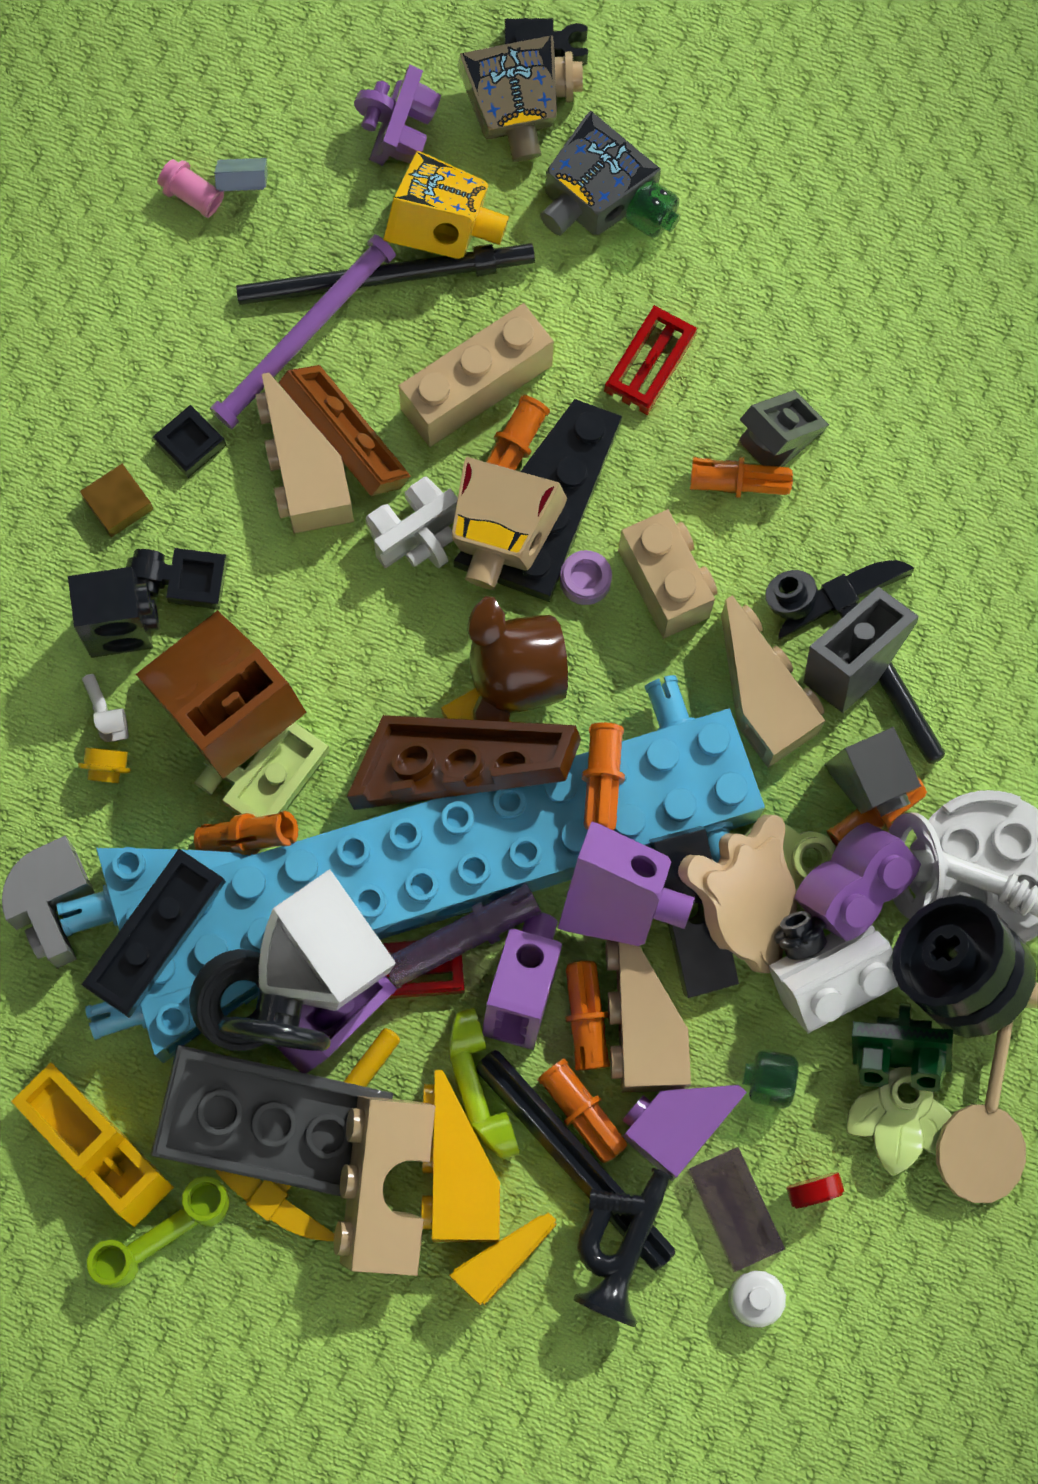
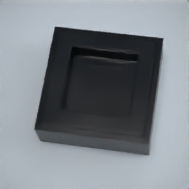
(189, 441)

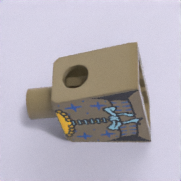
(513, 92)

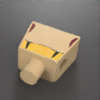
(503, 518)

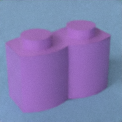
(857, 880)

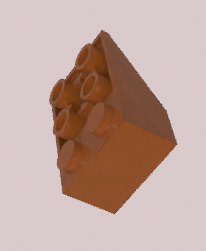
(222, 693)

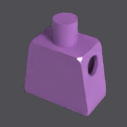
(620, 890)
(523, 983)

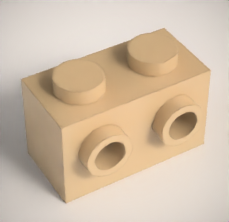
(667, 573)

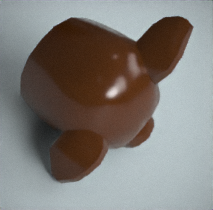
(515, 662)

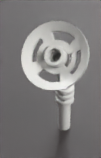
(938, 865)

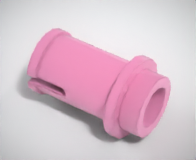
(189, 187)

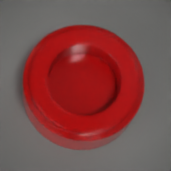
(815, 1190)

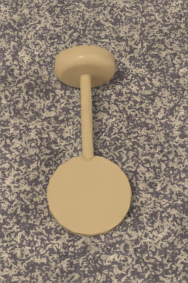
(981, 1145)

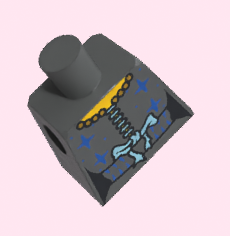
(594, 178)

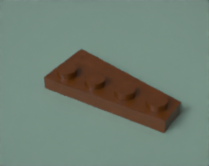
(456, 757)

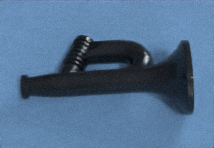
(611, 1294)

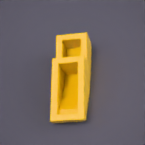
(92, 1145)

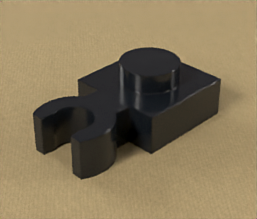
(531, 28)

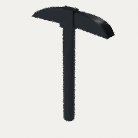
(841, 597)

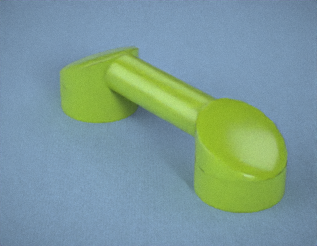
(493, 1130)
(117, 1265)

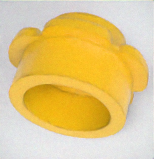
(104, 764)

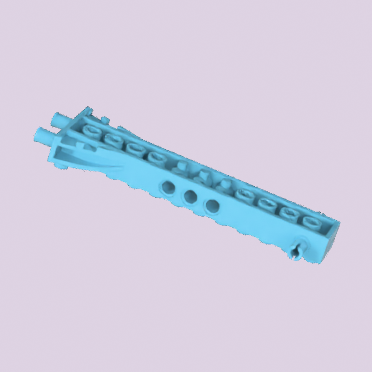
(429, 856)

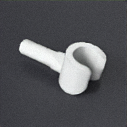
(111, 723)

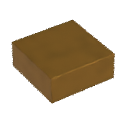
(116, 500)

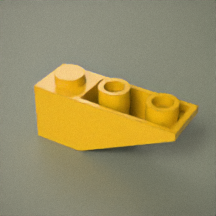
(464, 1183)

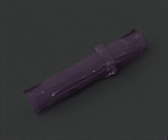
(464, 934)

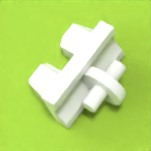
(421, 533)

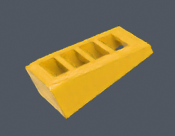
(492, 1268)

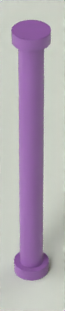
(377, 253)

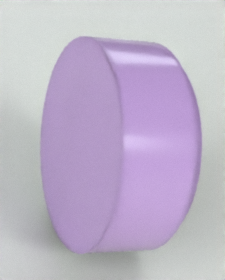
(585, 577)

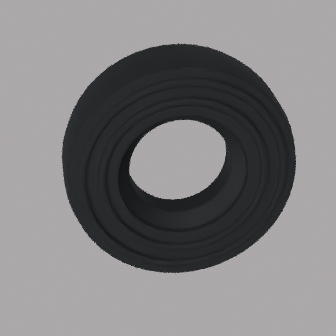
(208, 991)

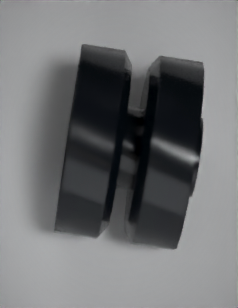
(964, 966)

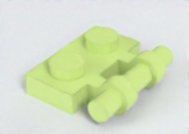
(273, 774)

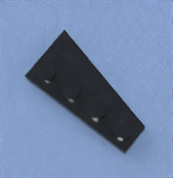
(575, 458)

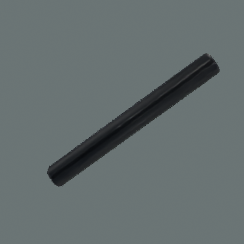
(563, 1146)

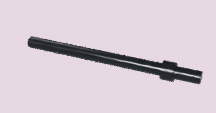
(483, 261)

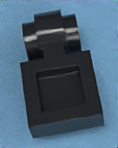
(192, 579)

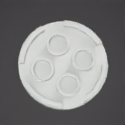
(997, 834)

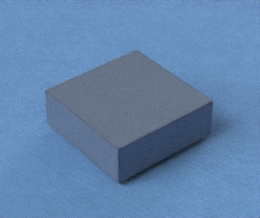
(241, 174)

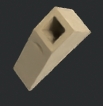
(311, 468)
(767, 699)
(651, 1031)

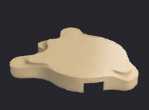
(745, 892)

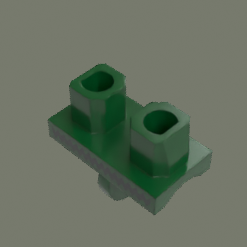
(902, 1044)

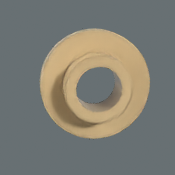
(568, 76)

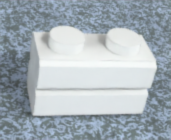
(835, 978)

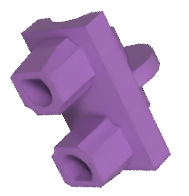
(407, 99)

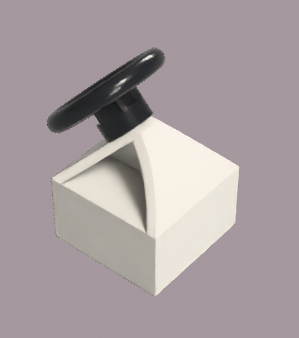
(313, 955)

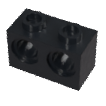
(112, 611)

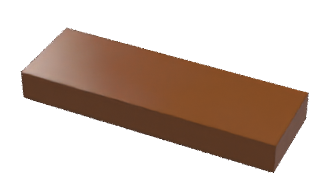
(345, 429)

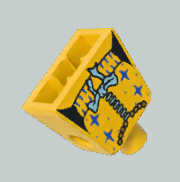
(441, 209)

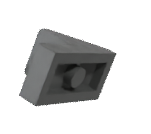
(780, 428)

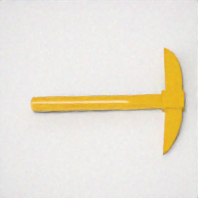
(270, 1197)

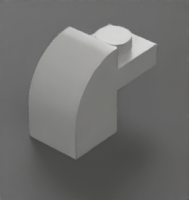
(32, 894)

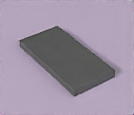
(257, 1120)

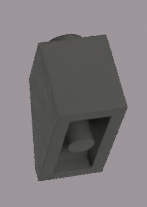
(858, 649)
(875, 773)

